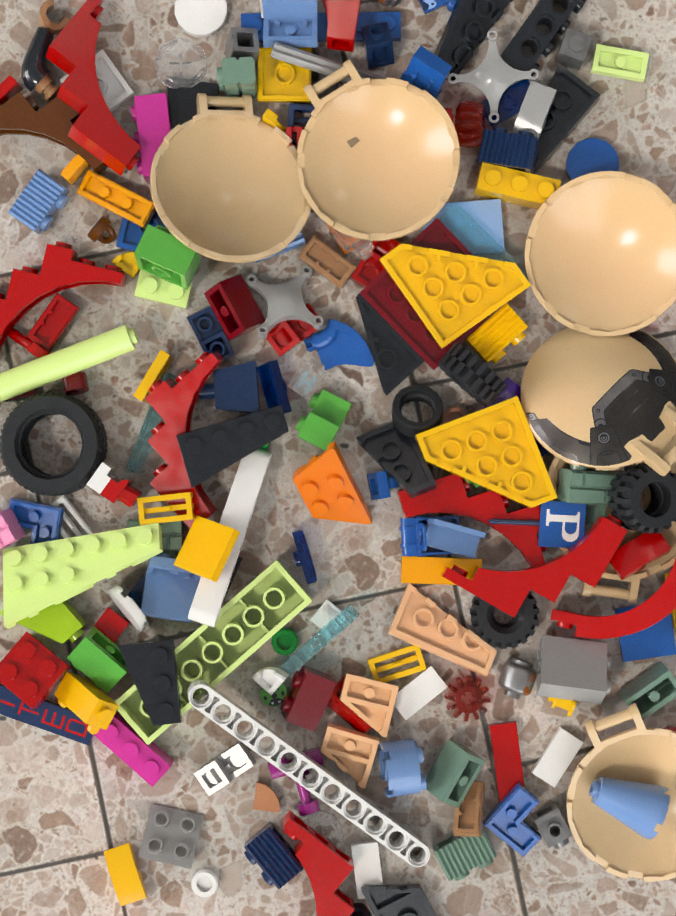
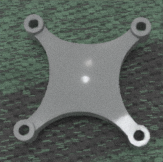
(493, 76)
(284, 302)

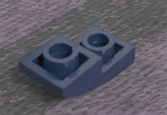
(210, 333)

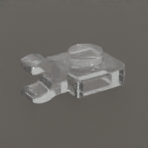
(362, 247)

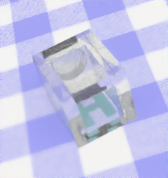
(307, 379)

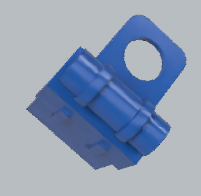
(427, 71)
(413, 532)

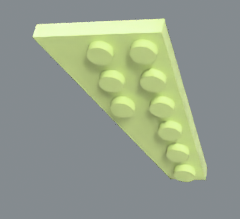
(63, 568)

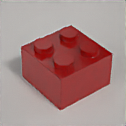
(31, 670)

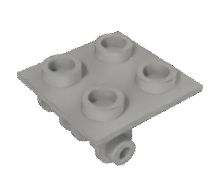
(171, 836)

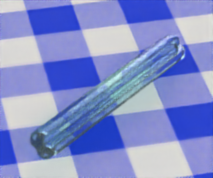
(142, 446)

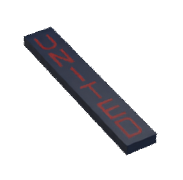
(47, 717)

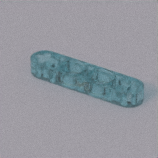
(319, 640)

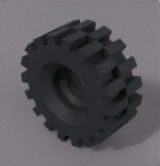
(471, 374)
(504, 634)

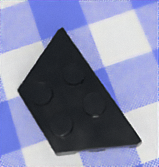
(398, 900)

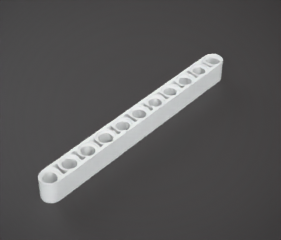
(317, 784)

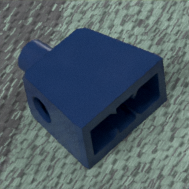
(234, 388)

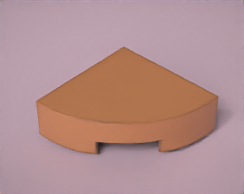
(265, 798)

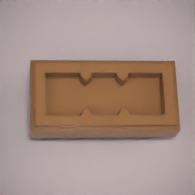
(327, 262)
(469, 815)

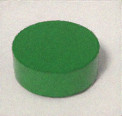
(284, 641)

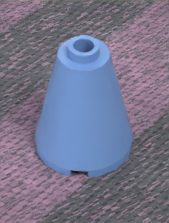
(632, 803)

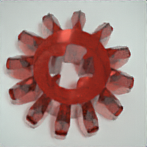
(470, 123)
(459, 703)

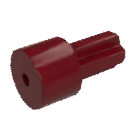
(75, 384)

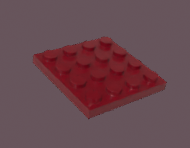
(393, 306)

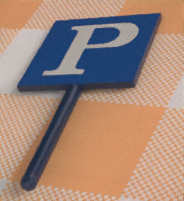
(559, 524)

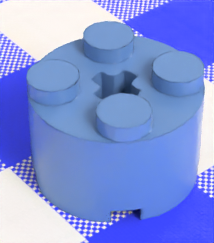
(401, 767)

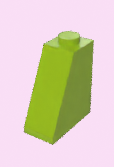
(56, 622)

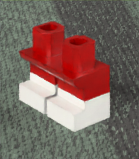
(113, 488)

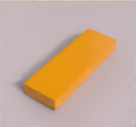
(116, 199)
(429, 569)

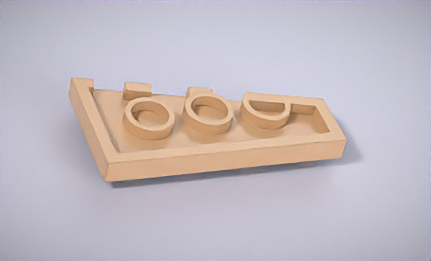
(439, 633)

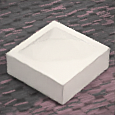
(325, 614)

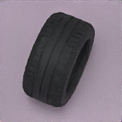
(16, 433)

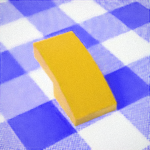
(125, 874)

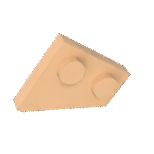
(370, 700)
(351, 751)

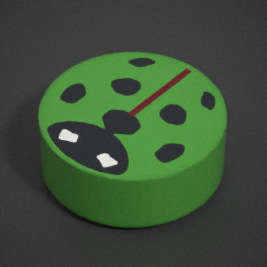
(276, 698)

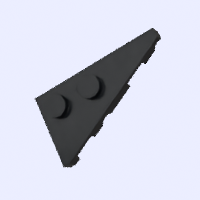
(390, 352)

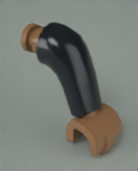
(34, 66)

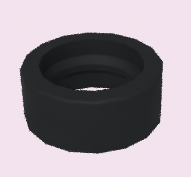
(416, 393)

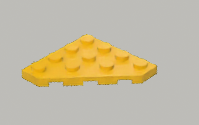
(451, 288)
(492, 451)

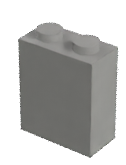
(573, 669)

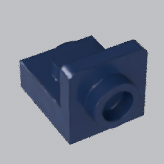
(378, 45)

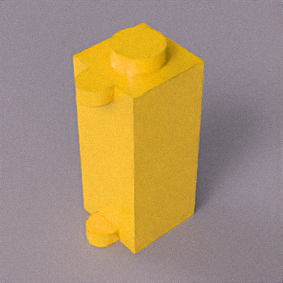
(86, 701)

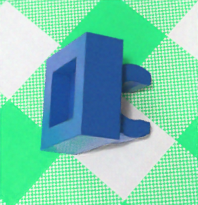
(380, 485)

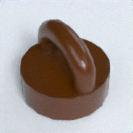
(101, 226)

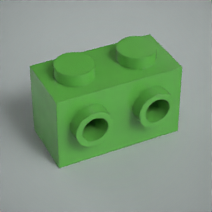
(99, 660)

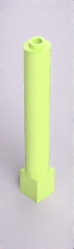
(67, 361)

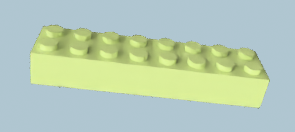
(218, 650)

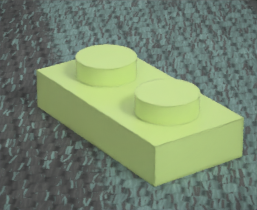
(619, 63)
(161, 291)

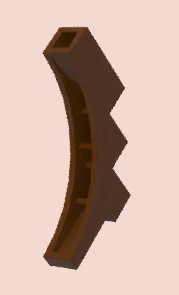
(51, 122)

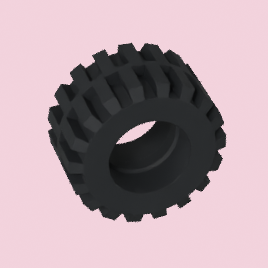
(627, 494)

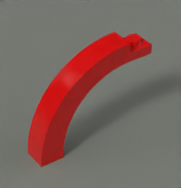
(612, 626)

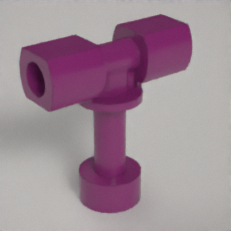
(307, 805)

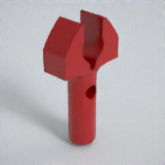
(27, 343)

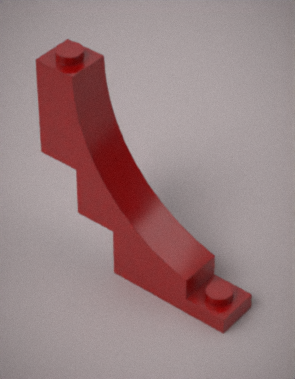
(95, 127)
(510, 587)
(324, 866)

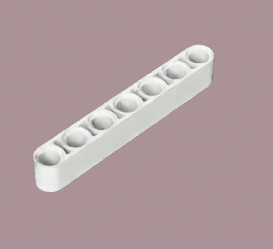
(236, 515)

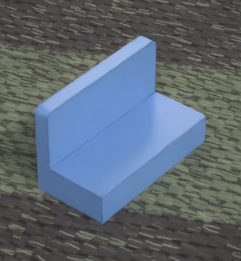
(452, 538)

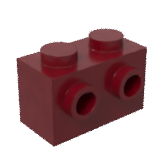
(234, 307)
(307, 697)

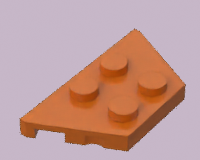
(330, 489)

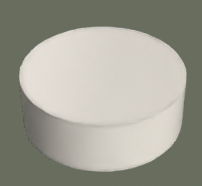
(205, 882)

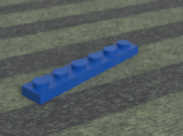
(254, 20)

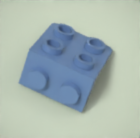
(290, 23)
(168, 589)

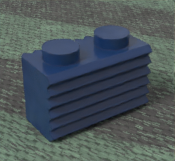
(509, 149)
(273, 856)

